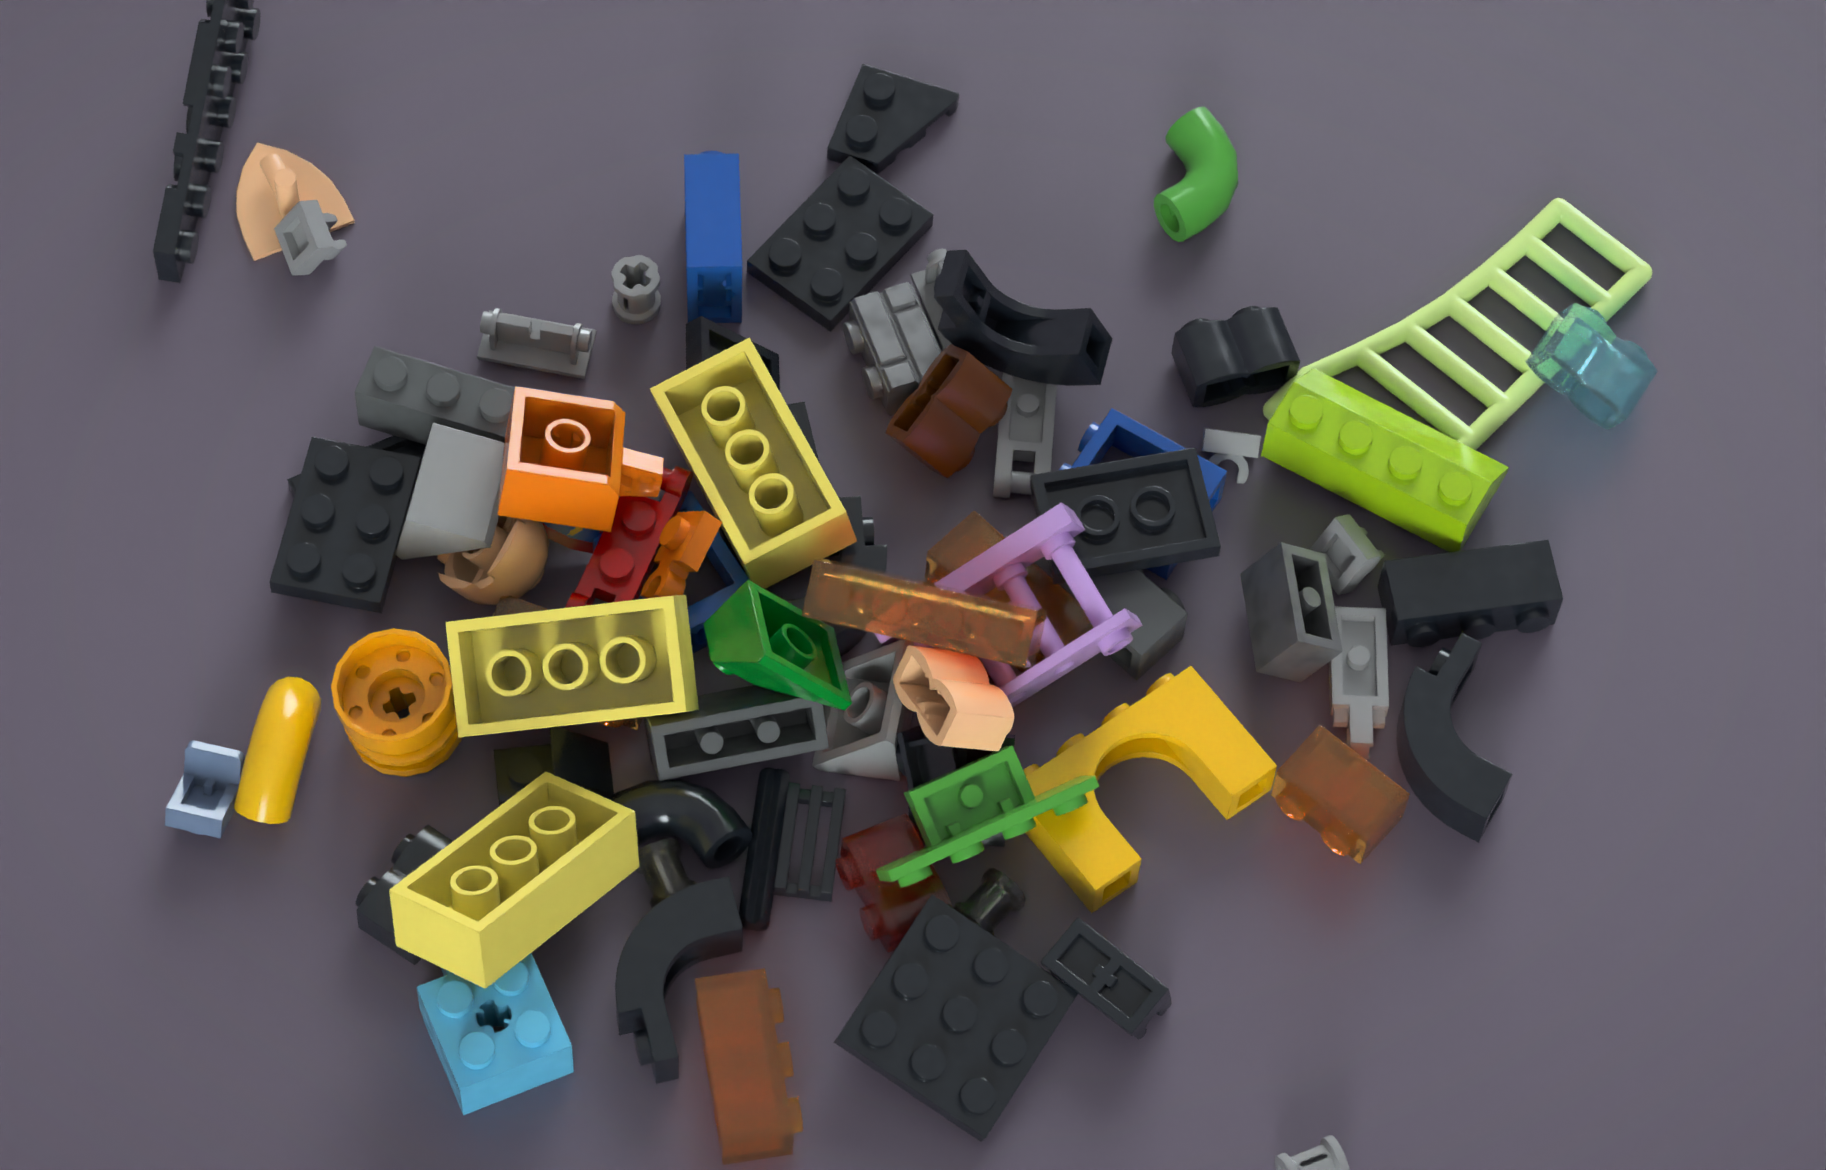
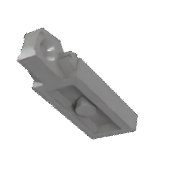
(1360, 676)

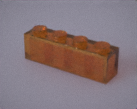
(924, 613)

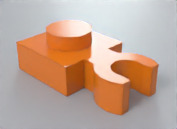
(682, 551)

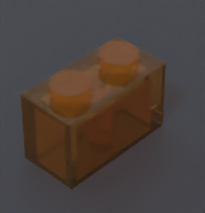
(1339, 795)

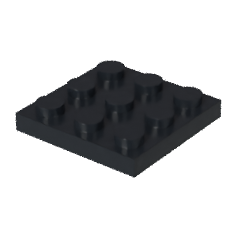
(956, 1018)

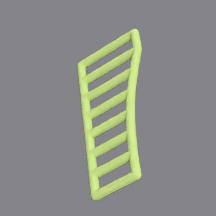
(1455, 304)

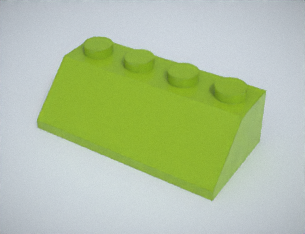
(1382, 460)

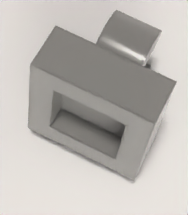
(307, 238)
(1233, 447)
(1347, 553)

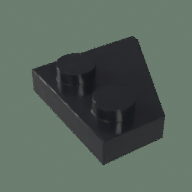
(886, 117)

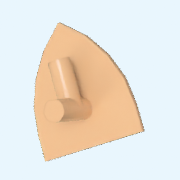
(269, 189)

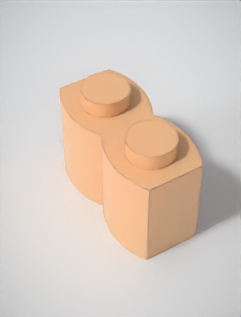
(953, 698)

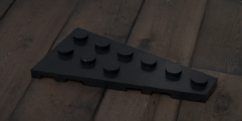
(214, 70)

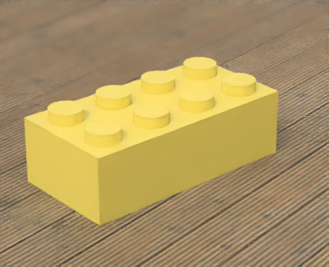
(753, 464)
(572, 665)
(514, 879)

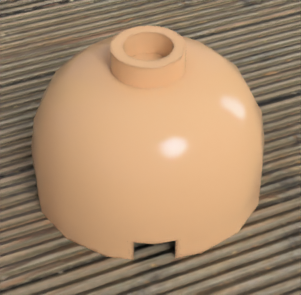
(507, 568)

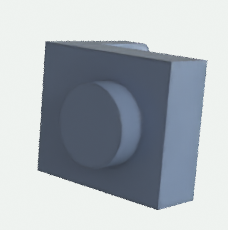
(206, 790)

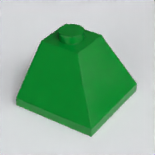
(777, 647)

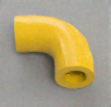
(277, 751)

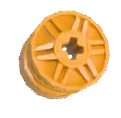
(390, 674)

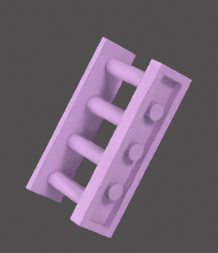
(1005, 567)

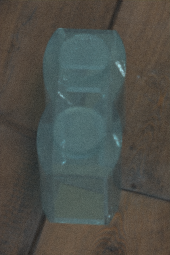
(1592, 365)

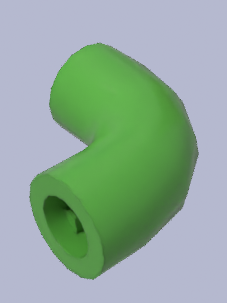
(1208, 180)

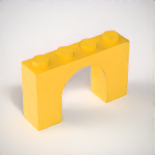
(1175, 723)

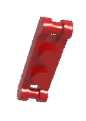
(627, 552)

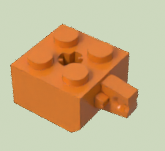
(570, 461)

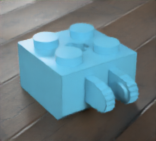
(491, 1064)

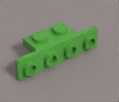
(974, 804)

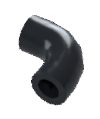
(689, 814)

